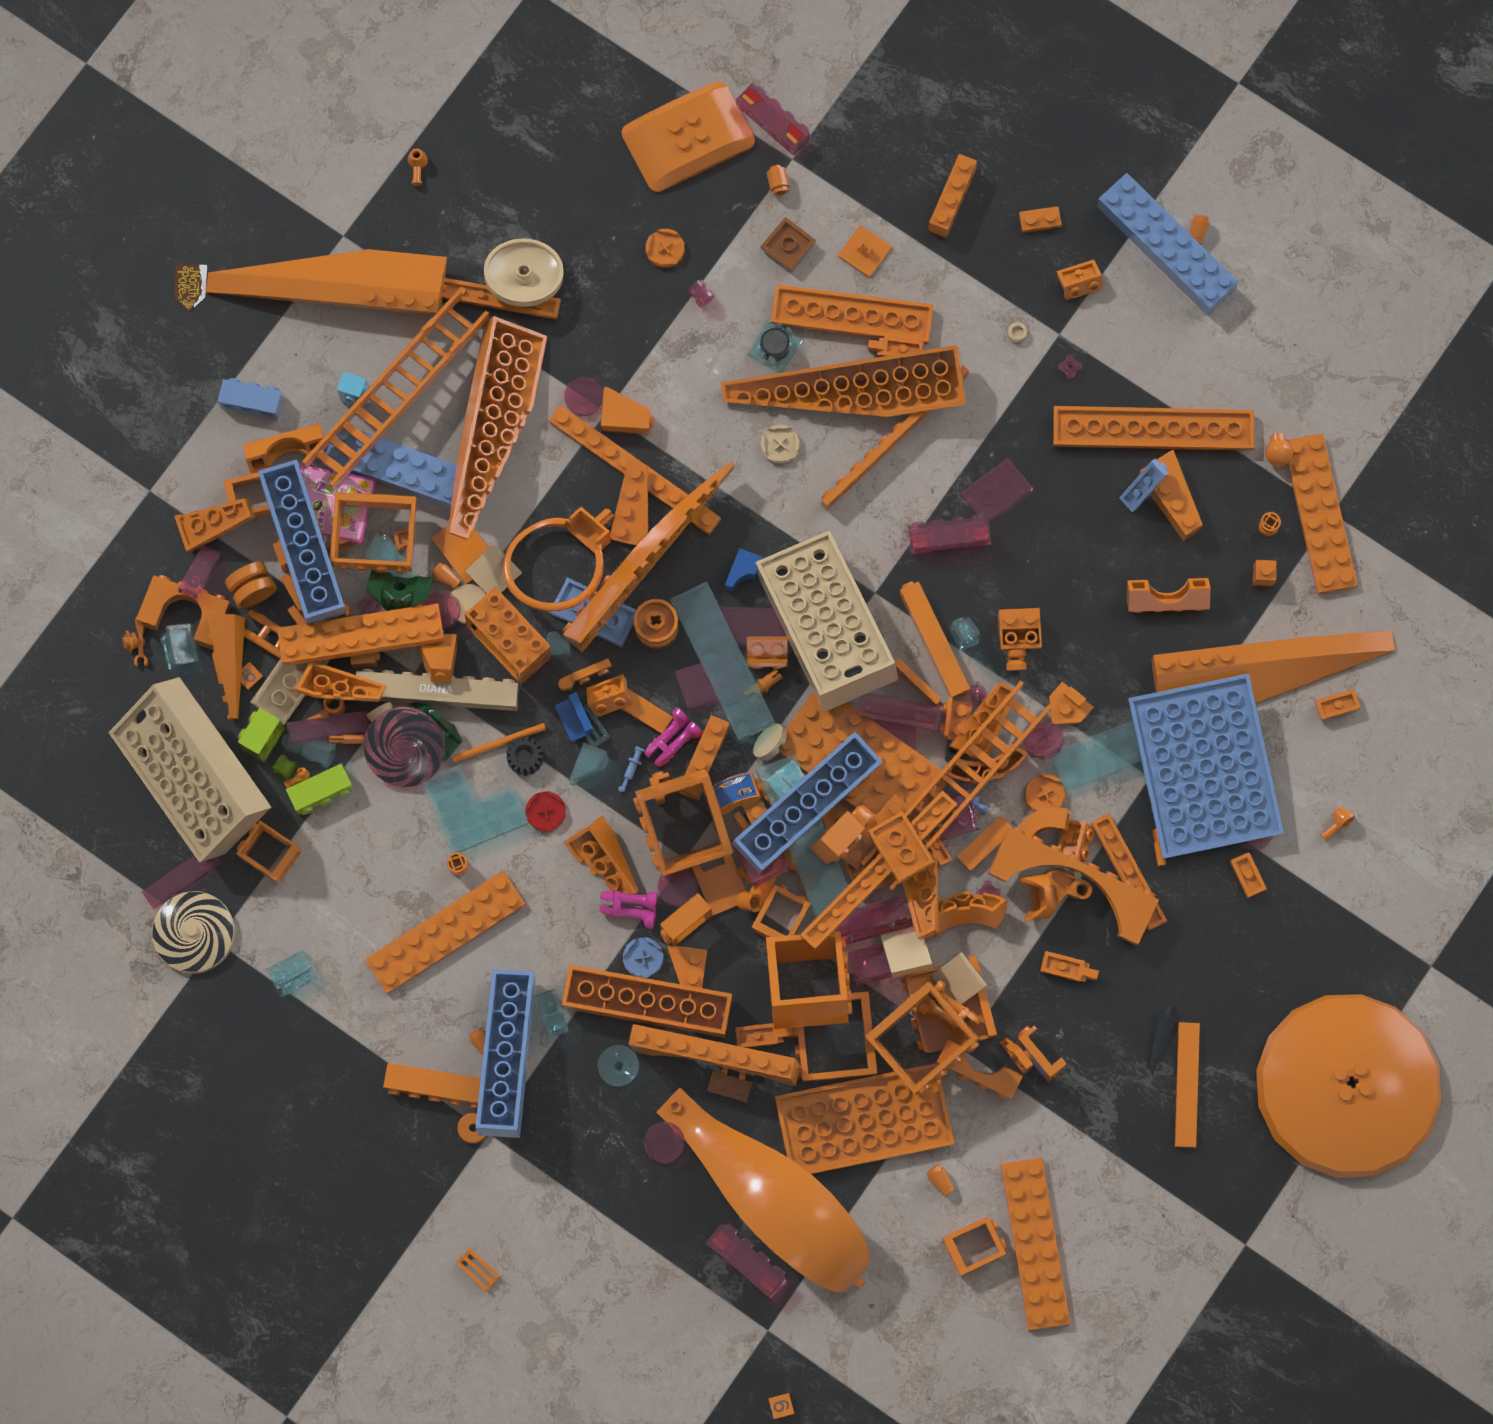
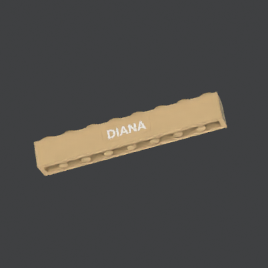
(461, 693)

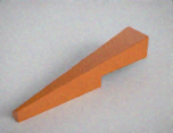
(228, 641)

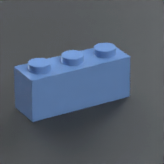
(250, 398)

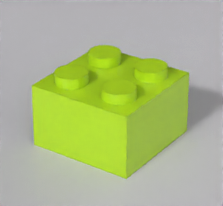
(260, 734)

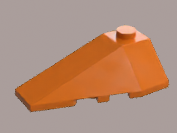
(331, 683)
(600, 851)

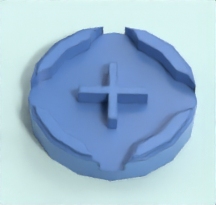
(643, 957)

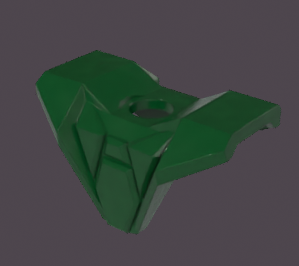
(398, 592)
(449, 730)

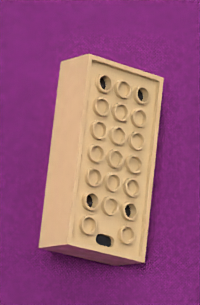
(826, 621)
(189, 769)

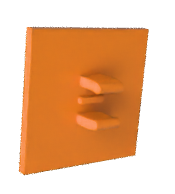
(864, 251)

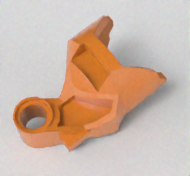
(1052, 888)

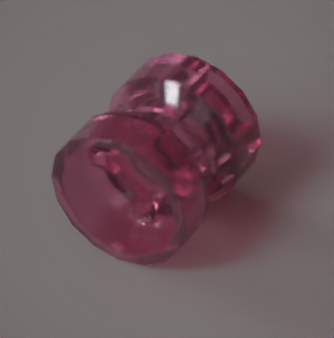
(700, 293)

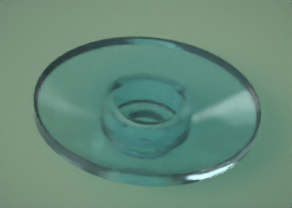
(612, 1056)

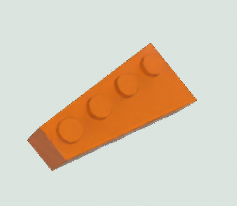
(1175, 499)

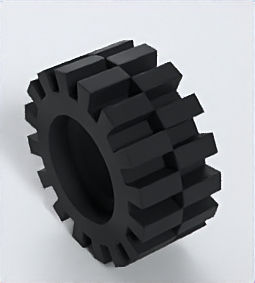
(526, 768)

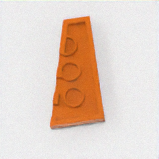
(631, 514)
(208, 524)
(985, 709)
(923, 900)

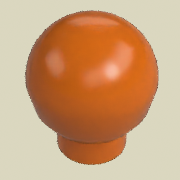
(1278, 450)

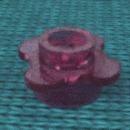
(1070, 372)
(369, 600)
(977, 692)
(988, 887)

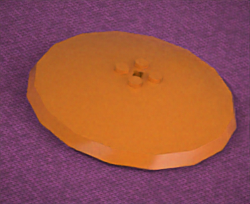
(1323, 1118)

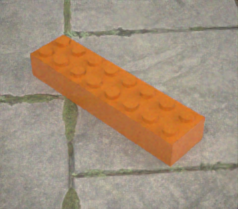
(647, 1001)

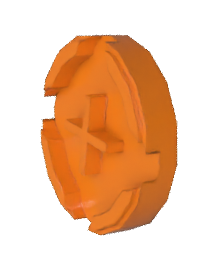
(665, 248)
(1044, 792)

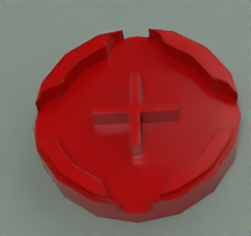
(545, 811)

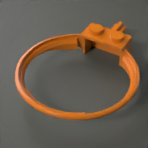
(589, 532)

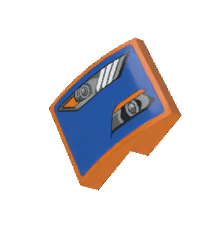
(736, 791)

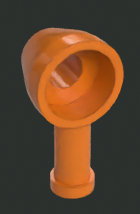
(417, 164)
(1342, 818)

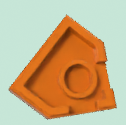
(1068, 706)

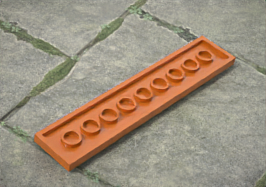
(1153, 428)

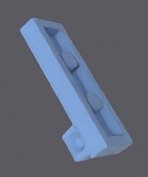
(1144, 485)

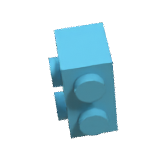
(351, 388)

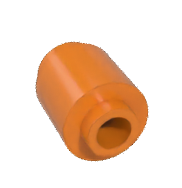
(778, 180)

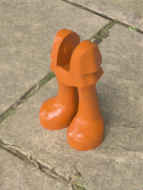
(931, 1007)

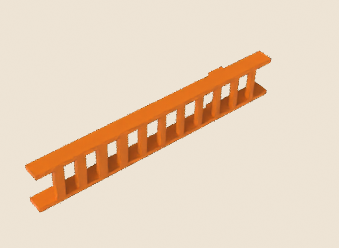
(356, 409)
(982, 756)

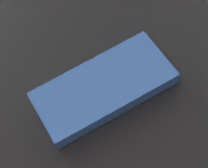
(614, 631)

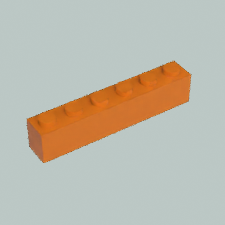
(432, 1084)

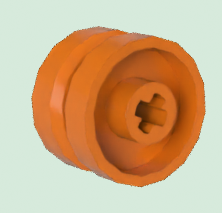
(250, 585)
(656, 635)

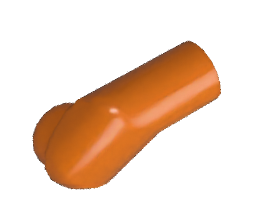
(301, 775)

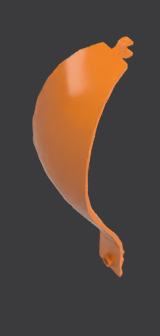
(775, 1198)

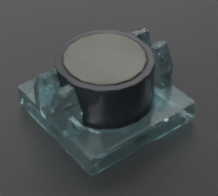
(775, 346)

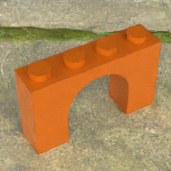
(164, 592)

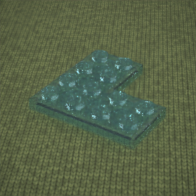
(471, 821)

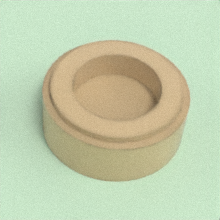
(1017, 332)

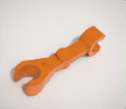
(141, 642)

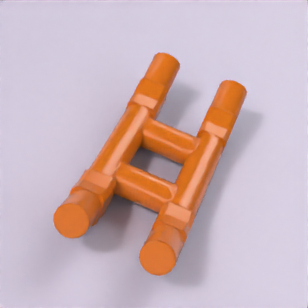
(260, 638)

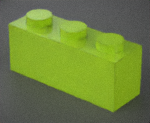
(320, 789)

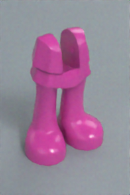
(680, 720)
(617, 910)

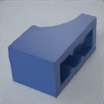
(742, 569)

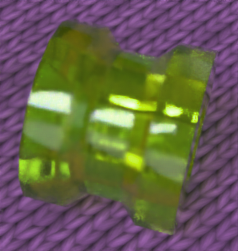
(284, 766)

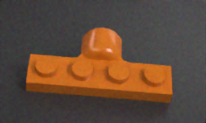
(864, 846)

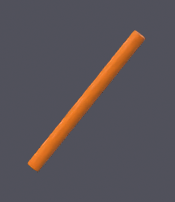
(498, 743)

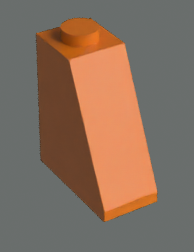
(624, 414)
(440, 658)

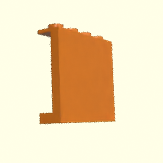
(934, 1031)

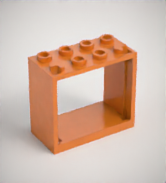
(508, 635)
(693, 857)
(812, 1010)
(939, 1072)

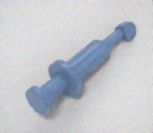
(634, 762)
(983, 810)

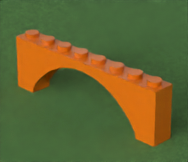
(1129, 904)
(665, 1043)

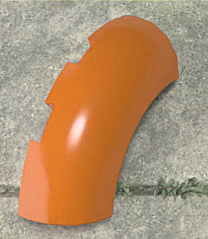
(982, 770)
(971, 908)

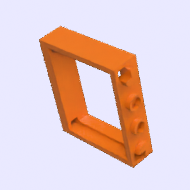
(373, 501)
(800, 1049)

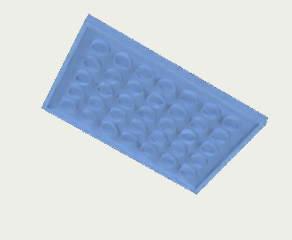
(1205, 766)

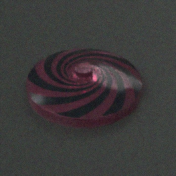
(404, 747)

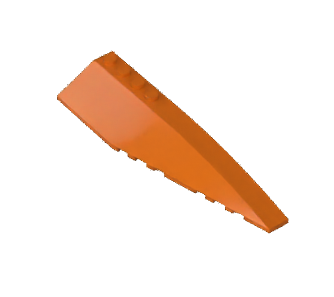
(344, 279)
(863, 387)
(495, 414)
(638, 564)
(1271, 664)

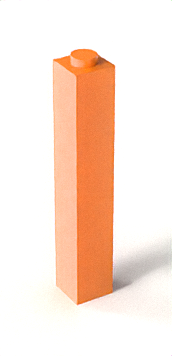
(934, 640)

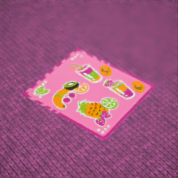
(323, 500)

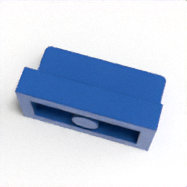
(574, 718)

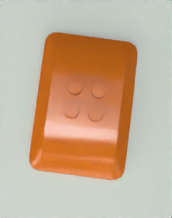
(688, 136)

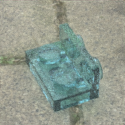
(179, 645)
(291, 973)

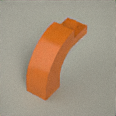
(1046, 819)

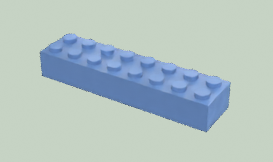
(1167, 244)
(401, 469)
(301, 542)
(807, 802)
(505, 1053)

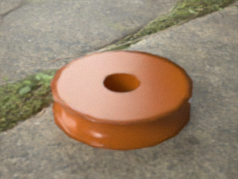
(464, 1132)

